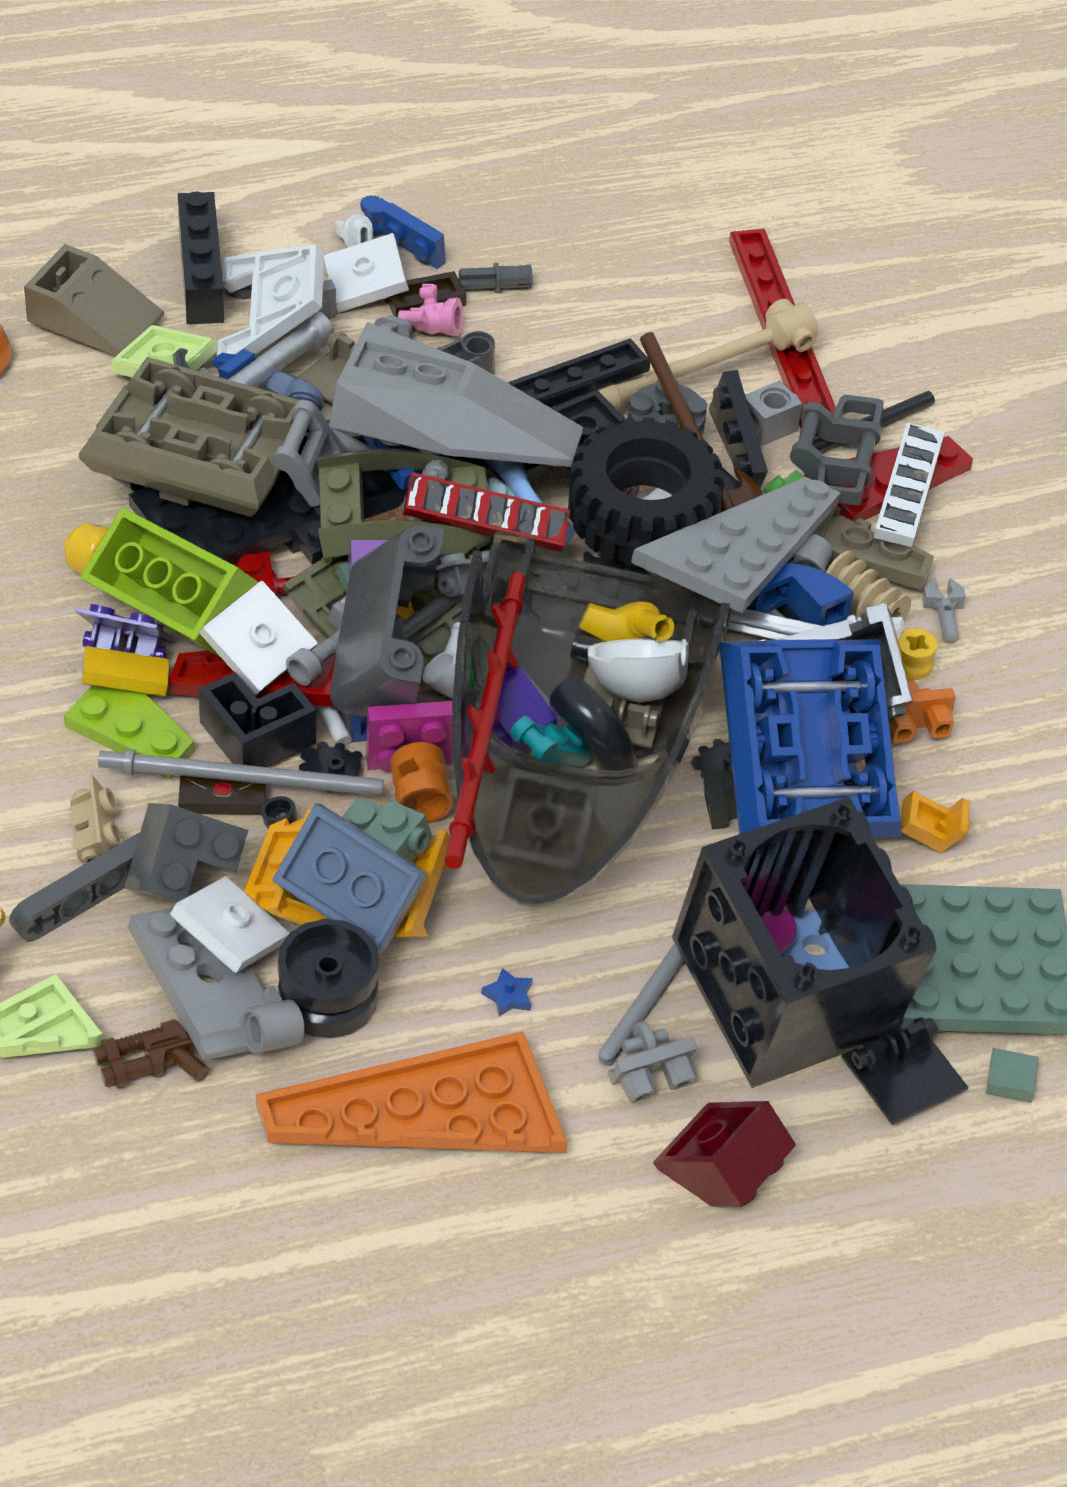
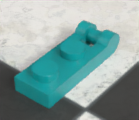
(551, 743)

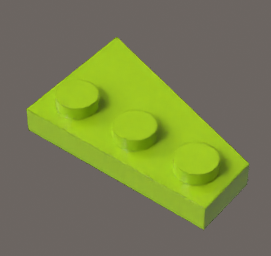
(128, 722)

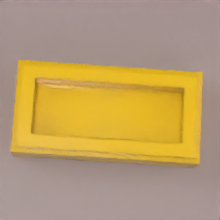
(125, 671)

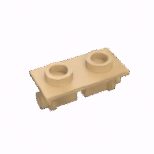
(94, 809)

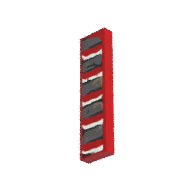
(485, 511)

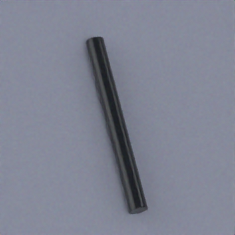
(889, 415)

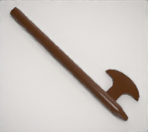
(748, 487)

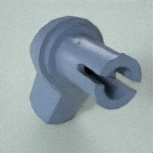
(295, 388)

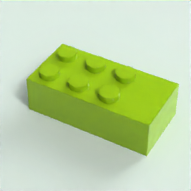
(164, 576)

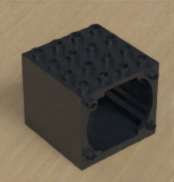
(767, 1004)

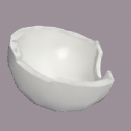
(640, 667)

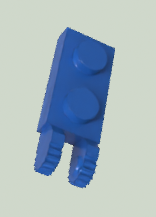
(409, 231)

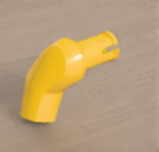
(629, 621)

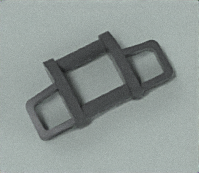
(837, 429)

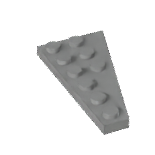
(743, 547)

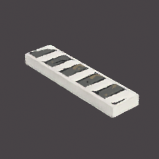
(909, 485)

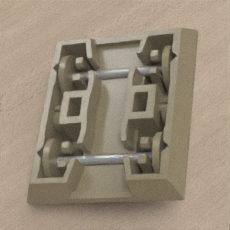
(192, 437)

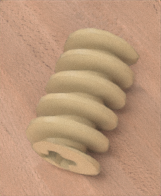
(866, 587)

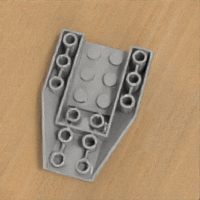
(444, 405)

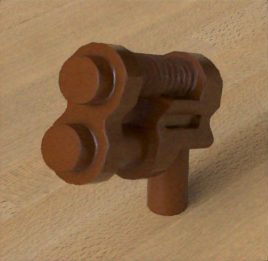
(161, 1048)

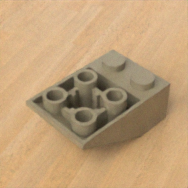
(88, 302)

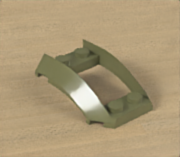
(343, 499)
(320, 587)

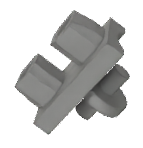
(635, 1070)

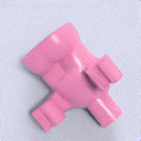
(435, 316)

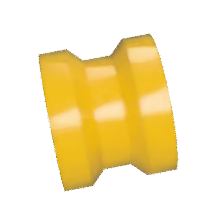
(917, 652)

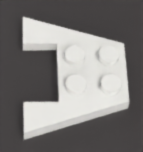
(283, 294)

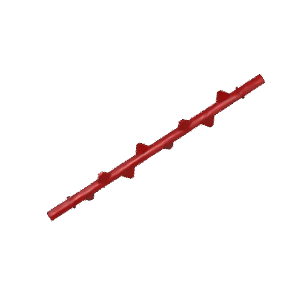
(483, 720)

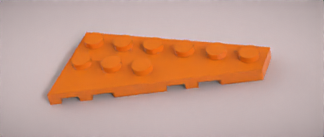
(446, 1099)

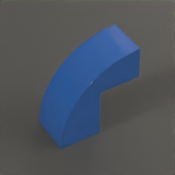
(808, 592)

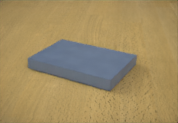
(350, 875)

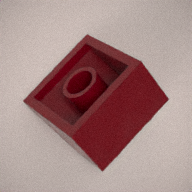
(727, 1152)

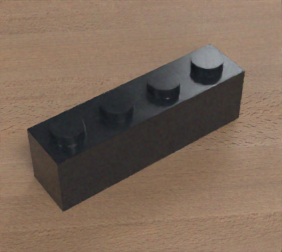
(200, 258)

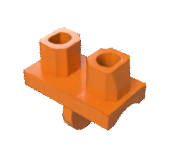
(929, 710)

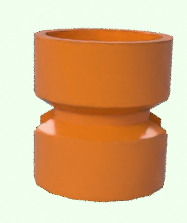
(422, 780)

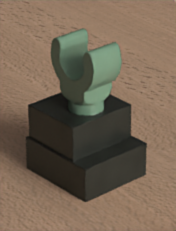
(719, 797)

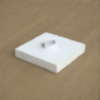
(366, 272)
(257, 637)
(229, 924)

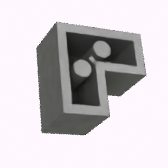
(173, 845)

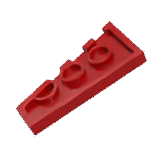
(950, 463)
(203, 667)

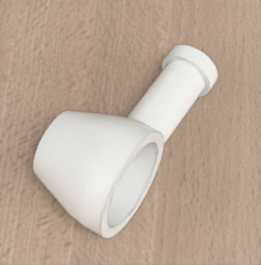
(441, 670)

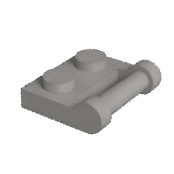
(320, 442)

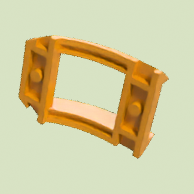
(279, 902)

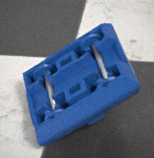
(796, 734)

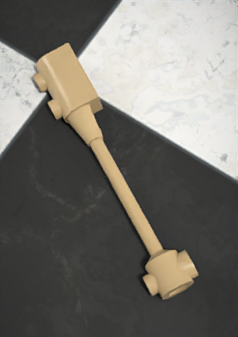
(785, 328)

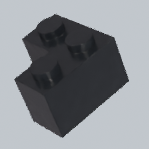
(253, 728)

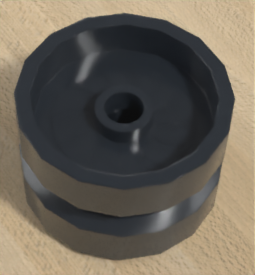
(330, 976)

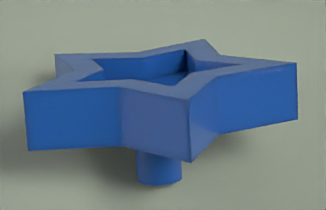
(508, 992)

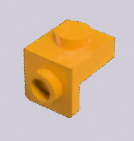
(934, 823)

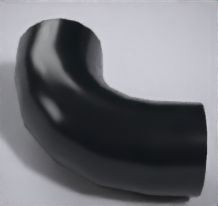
(594, 724)

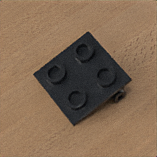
(905, 1070)

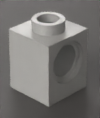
(774, 412)

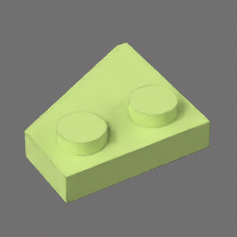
(45, 1021)

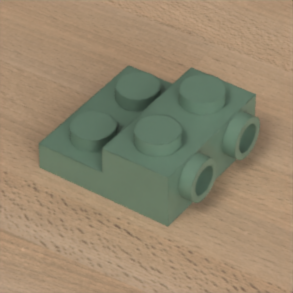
(393, 825)

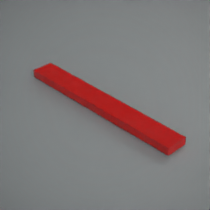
(765, 286)

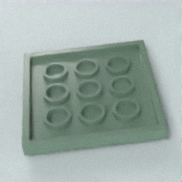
(994, 961)

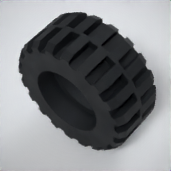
(646, 456)

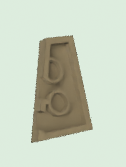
(892, 561)

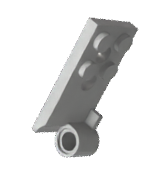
(218, 1016)

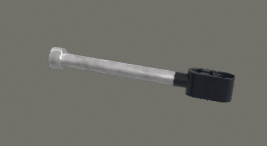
(308, 335)

